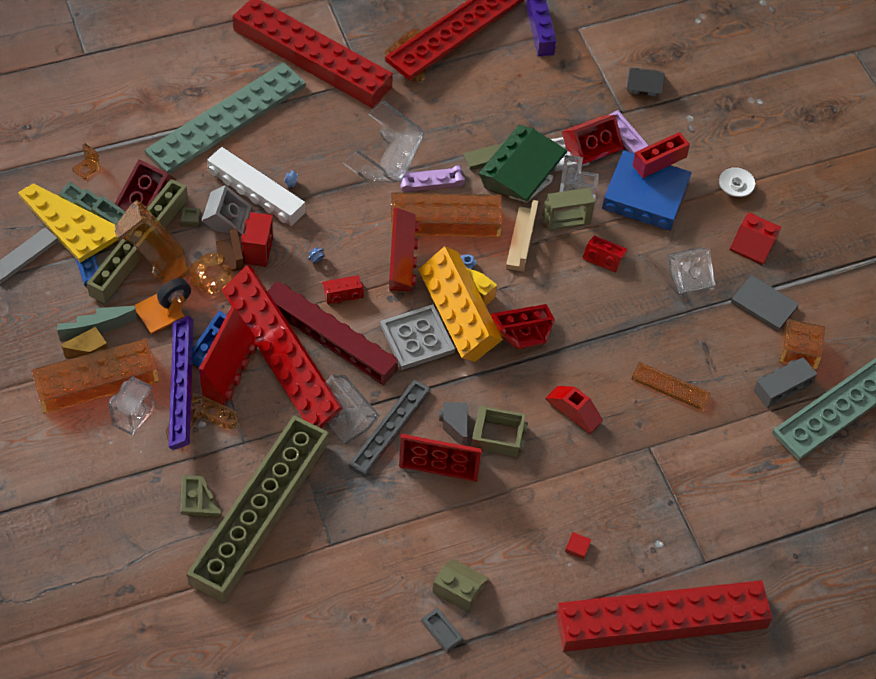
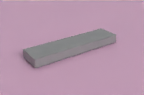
(26, 253)

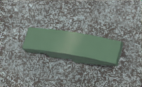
(89, 201)
(104, 320)

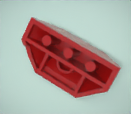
(524, 326)

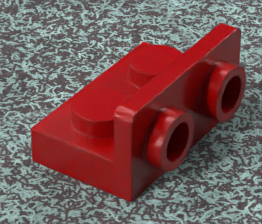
(604, 253)
(343, 289)

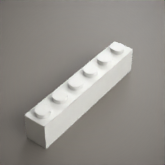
(256, 186)

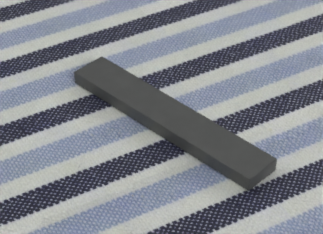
(389, 428)

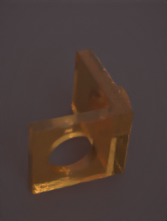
(91, 160)

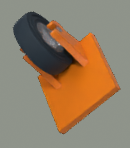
(165, 306)

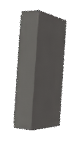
(442, 630)

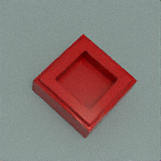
(578, 545)

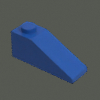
(205, 341)

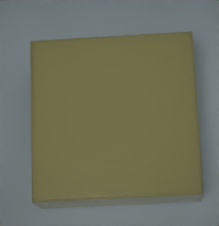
(190, 216)

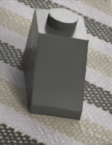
(455, 420)

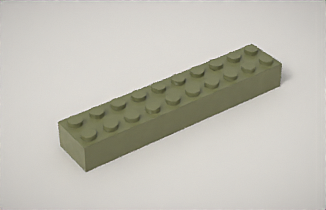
(258, 509)

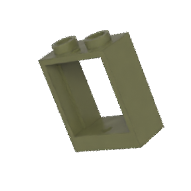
(568, 218)
(500, 417)

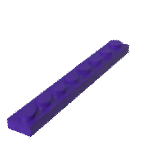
(181, 383)

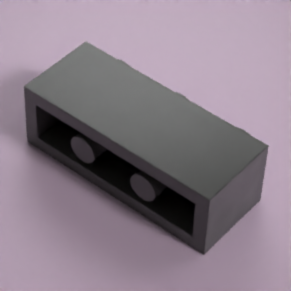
(785, 382)

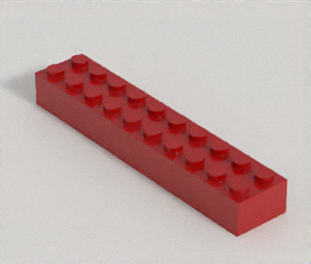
(313, 52)
(663, 615)

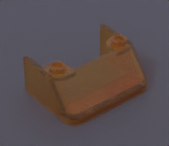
(153, 242)

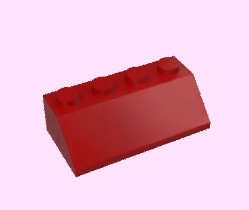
(402, 250)

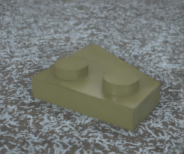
(196, 498)

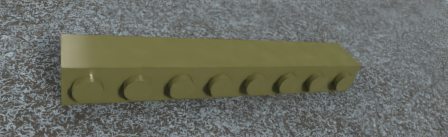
(126, 255)

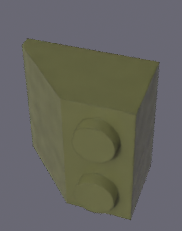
(459, 584)

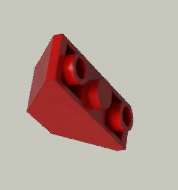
(576, 407)

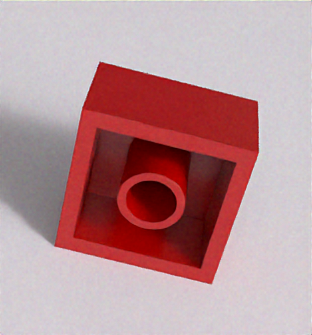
(257, 239)

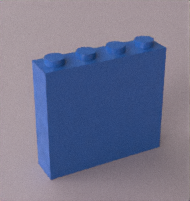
(646, 199)

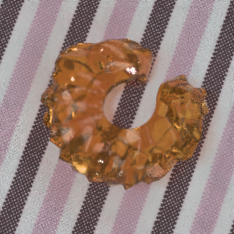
(202, 280)

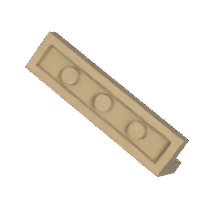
(521, 237)

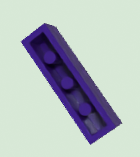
(541, 27)

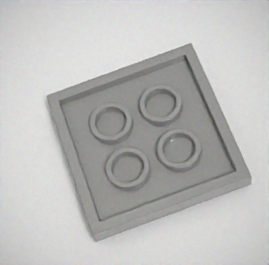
(417, 337)

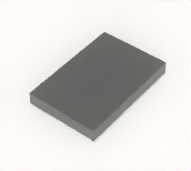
(765, 303)

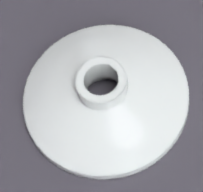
(736, 182)

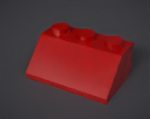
(594, 138)

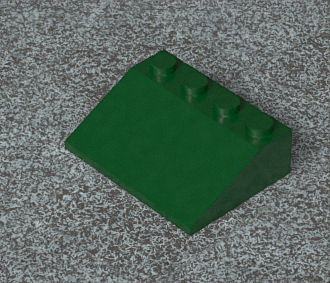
(521, 163)

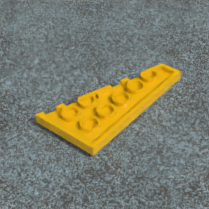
(73, 226)

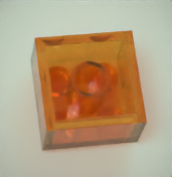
(802, 340)

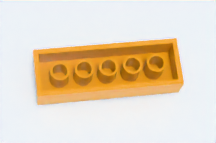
(460, 304)

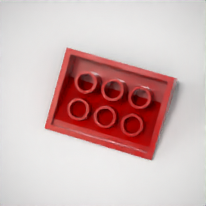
(227, 358)
(440, 457)

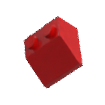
(755, 238)

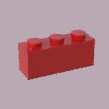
(661, 154)

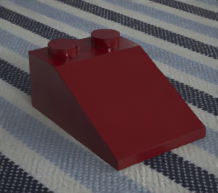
(142, 185)

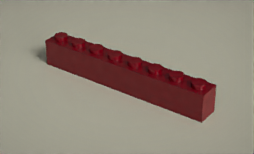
(334, 334)

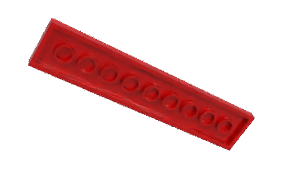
(446, 35)
(282, 349)

